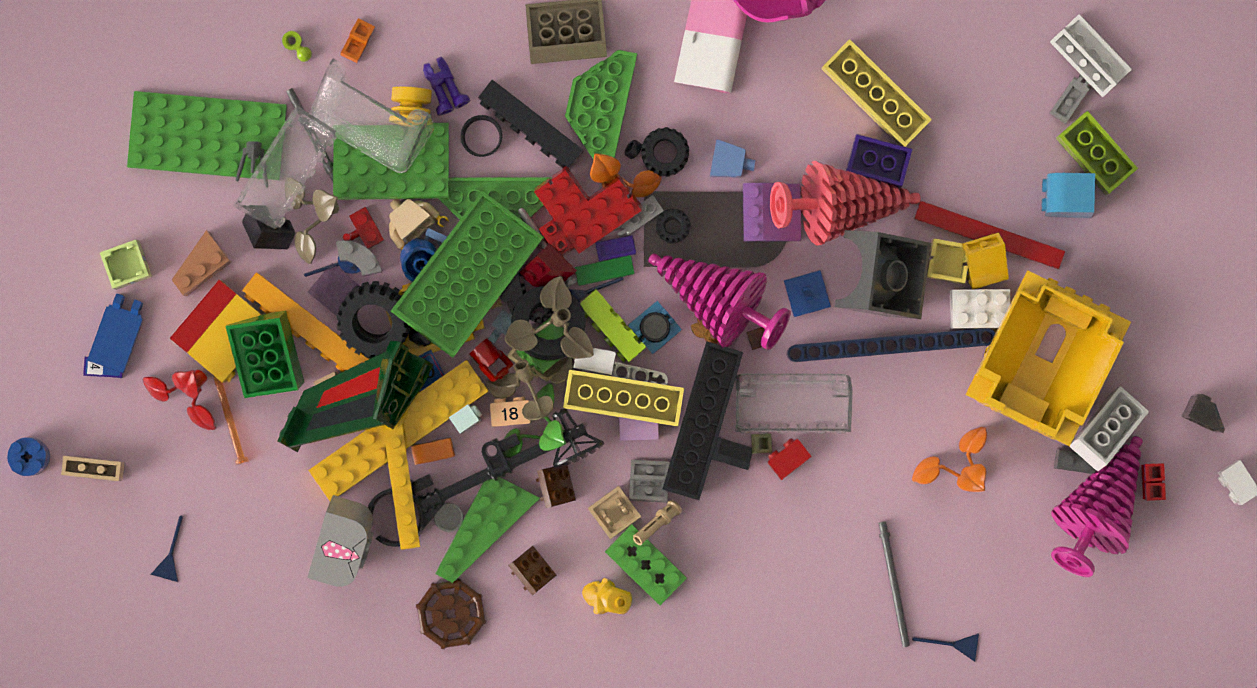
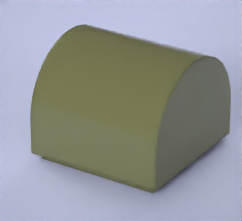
(761, 443)

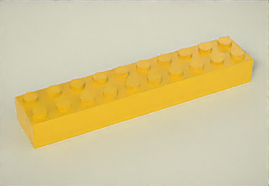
(425, 414)

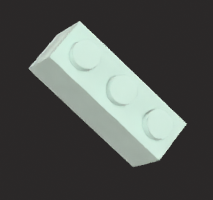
(466, 418)

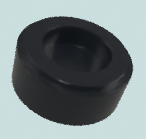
(633, 149)

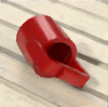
(486, 355)

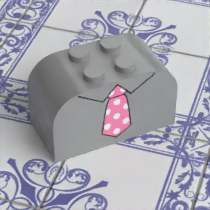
(342, 542)

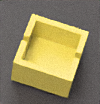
(947, 261)

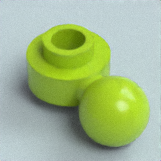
(303, 53)

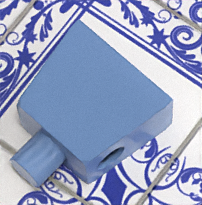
(729, 161)

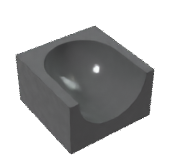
(890, 277)

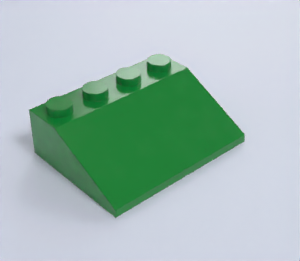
(265, 355)

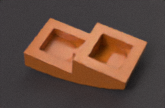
(357, 40)

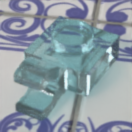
(501, 324)

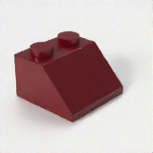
(547, 266)

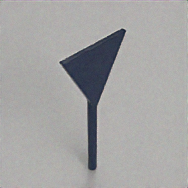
(580, 294)
(166, 568)
(967, 645)

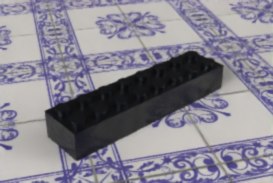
(702, 421)

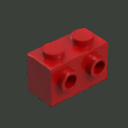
(788, 458)

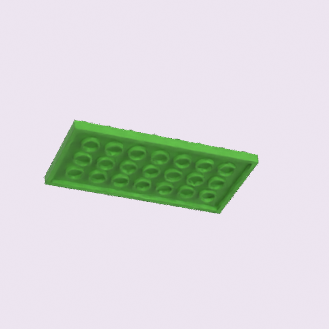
(199, 133)
(467, 274)

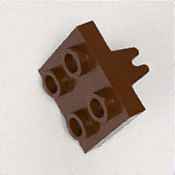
(556, 486)
(532, 570)

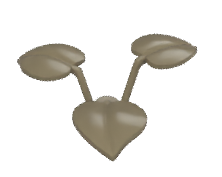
(325, 207)
(558, 297)
(539, 407)

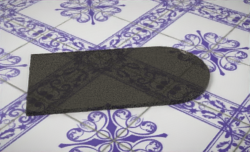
(713, 233)

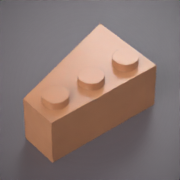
(201, 264)

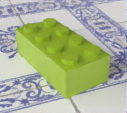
(1096, 152)

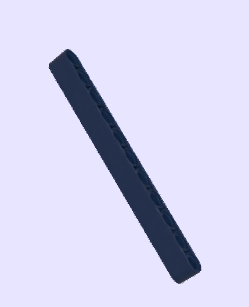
(900, 345)

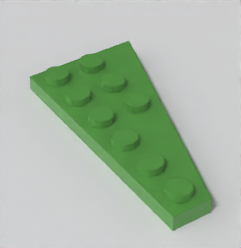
(488, 518)

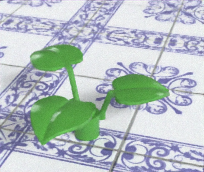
(552, 434)

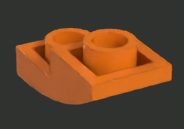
(432, 451)

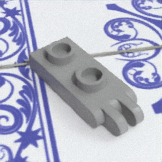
(1070, 99)
(650, 210)

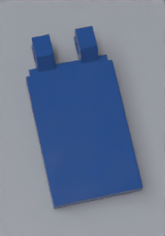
(116, 335)

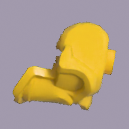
(607, 597)

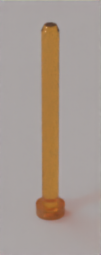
(230, 423)

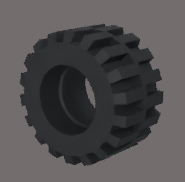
(672, 136)

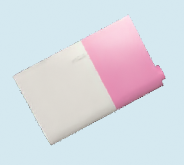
(711, 45)

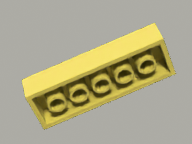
(876, 94)
(623, 398)

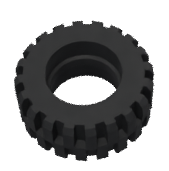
(355, 334)

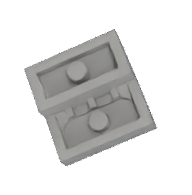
(648, 480)

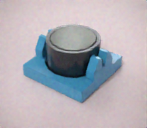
(655, 325)

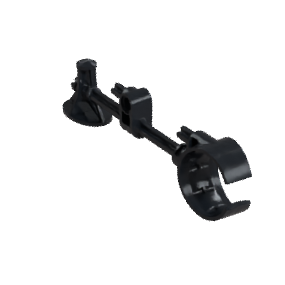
(496, 466)

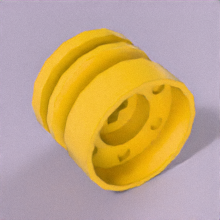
(410, 99)

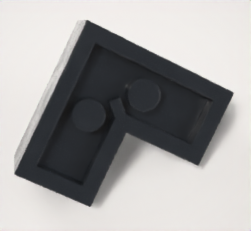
(265, 237)
(732, 453)

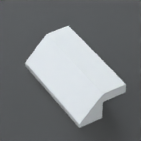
(1091, 55)

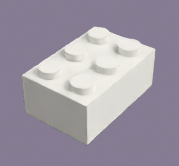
(978, 308)

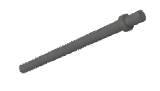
(884, 535)

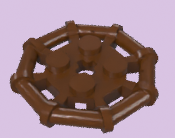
(462, 613)

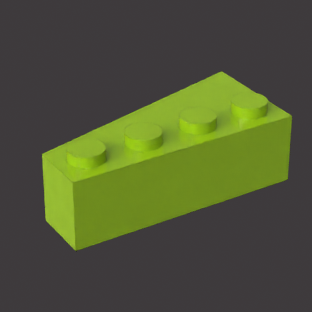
(612, 326)

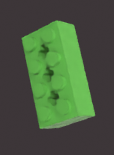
(658, 564)

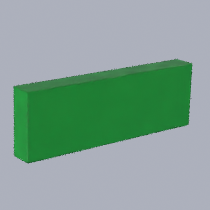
(604, 270)

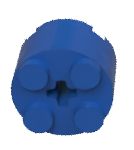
(416, 251)
(23, 466)

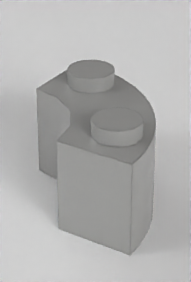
(358, 255)

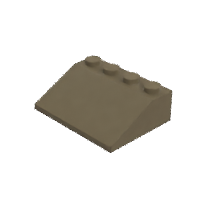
(565, 31)

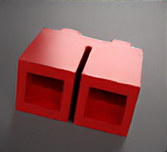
(556, 237)
(1152, 483)

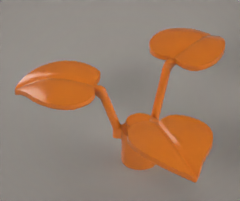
(606, 169)
(971, 478)

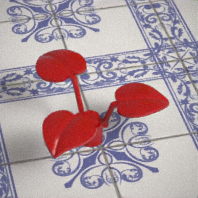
(190, 384)

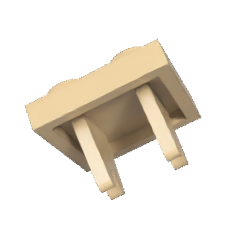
(614, 512)

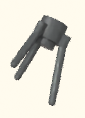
(252, 151)

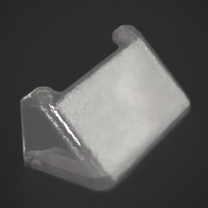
(368, 123)

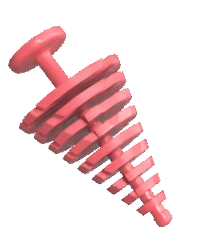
(837, 202)

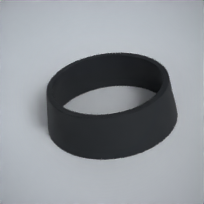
(469, 122)

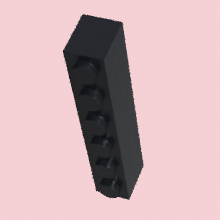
(530, 124)

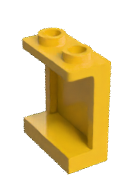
(986, 261)

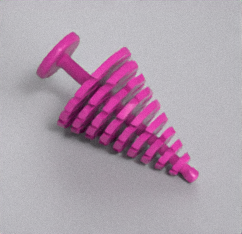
(722, 298)
(1099, 511)

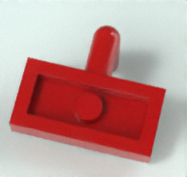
(365, 229)

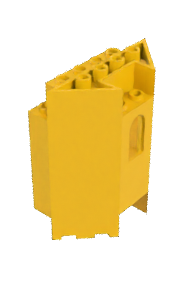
(1040, 393)

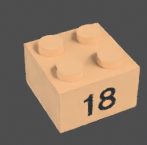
(508, 413)

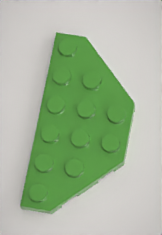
(600, 101)
(508, 191)

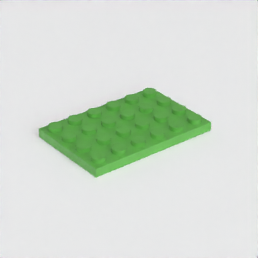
(362, 177)

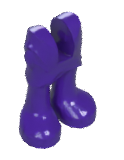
(436, 81)

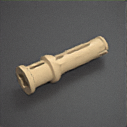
(662, 517)

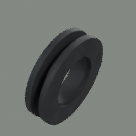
(547, 349)

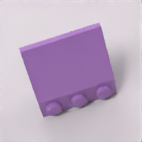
(757, 216)

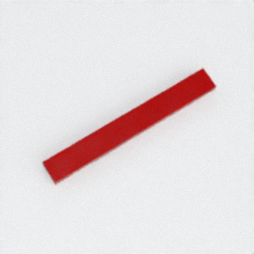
(975, 229)

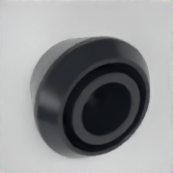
(418, 339)

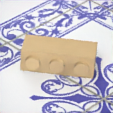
(92, 468)

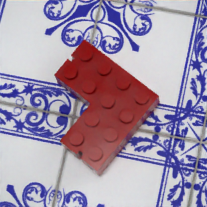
(586, 217)

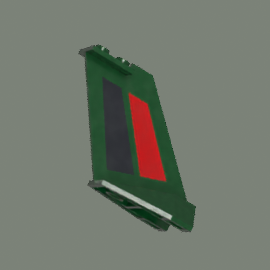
(358, 398)

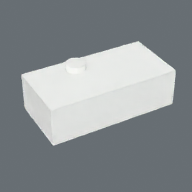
(1109, 428)

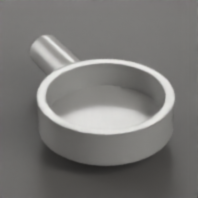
(449, 517)

